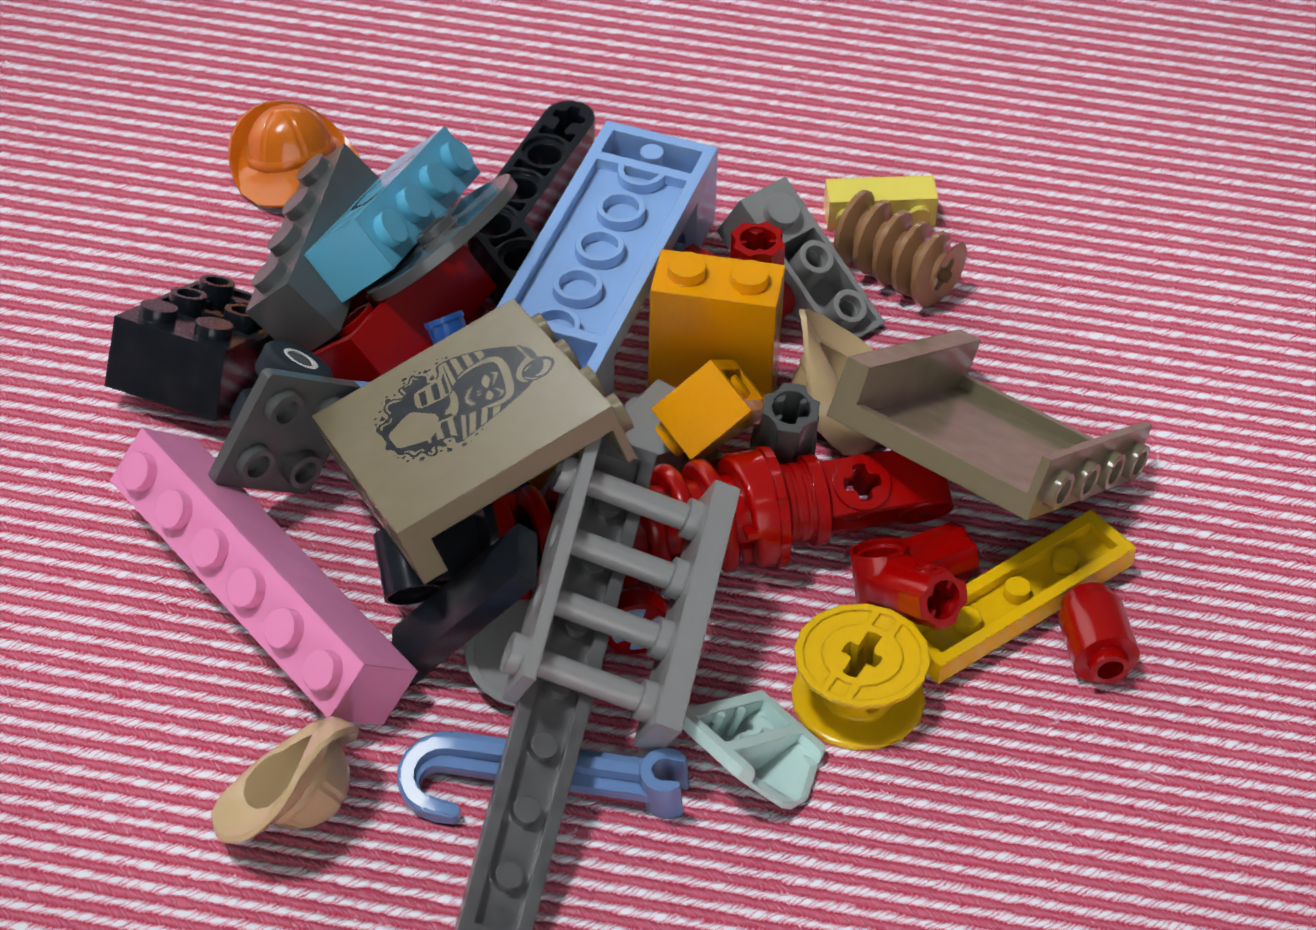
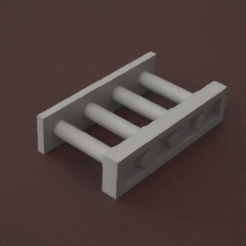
(687, 581)

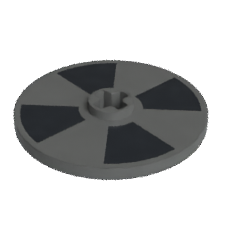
(446, 236)

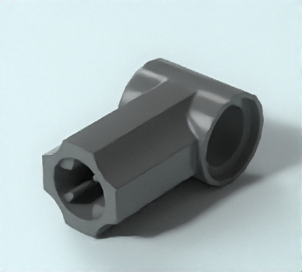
(788, 423)

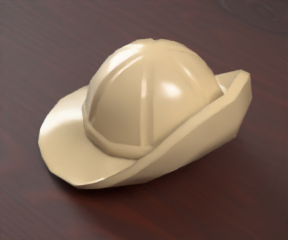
(820, 370)
(290, 785)

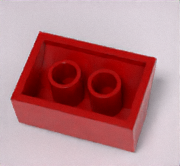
(393, 330)

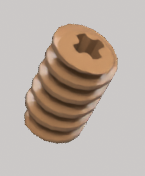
(897, 251)

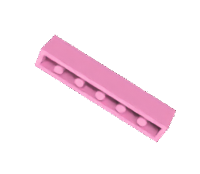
(264, 579)

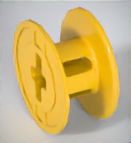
(860, 676)

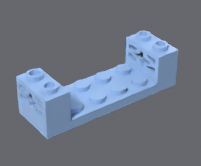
(606, 236)

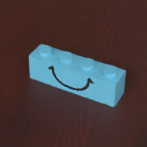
(391, 213)

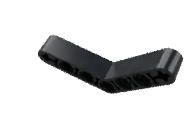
(543, 171)

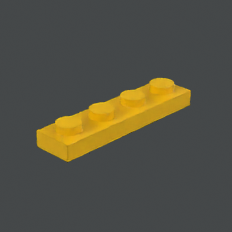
(1026, 591)

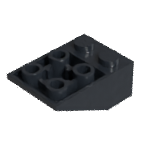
(188, 348)

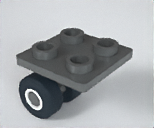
(273, 429)

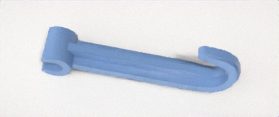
(649, 780)

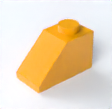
(708, 409)

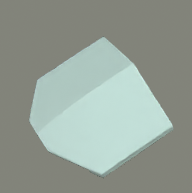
(758, 745)

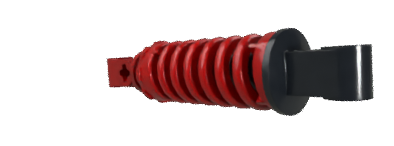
(773, 512)

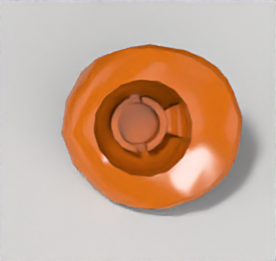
(274, 144)

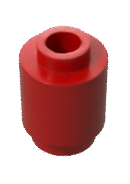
(1097, 633)

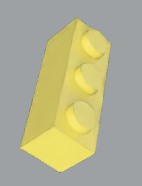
(907, 193)

